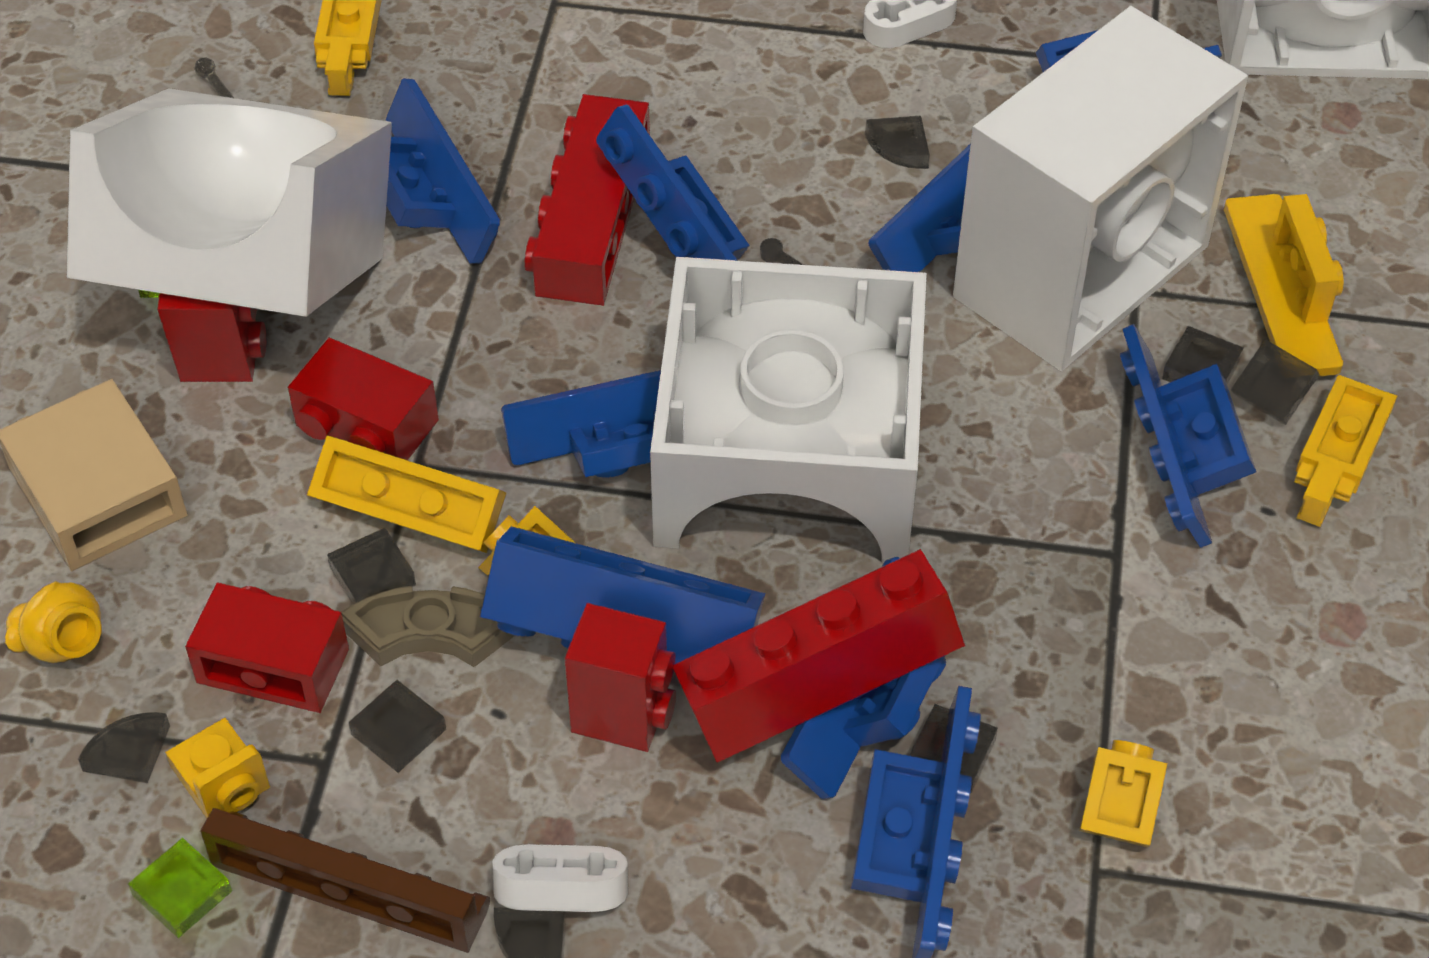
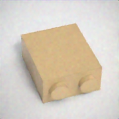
(92, 474)

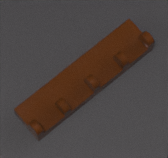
(344, 880)

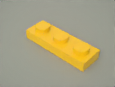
(406, 493)

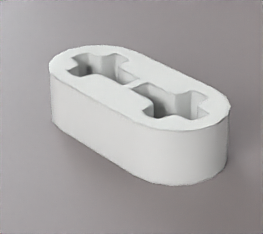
(903, 21)
(560, 878)

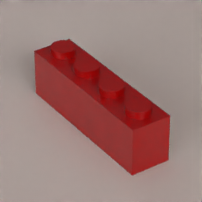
(585, 213)
(820, 655)

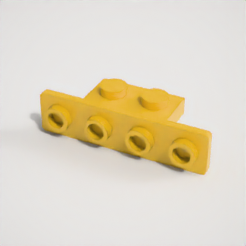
(1289, 274)

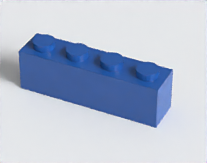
(548, 581)

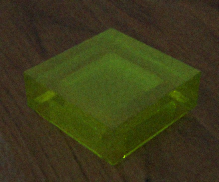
(180, 887)

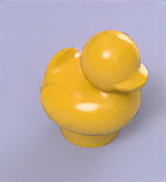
(55, 623)

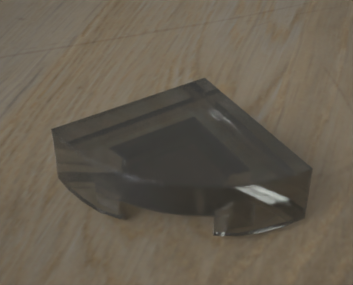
(899, 140)
(127, 747)
(530, 933)

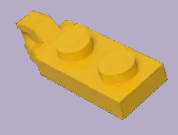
(345, 40)
(1341, 445)

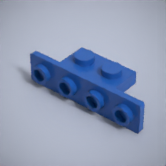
(431, 180)
(669, 192)
(927, 223)
(601, 424)
(1195, 433)
(827, 744)
(909, 823)

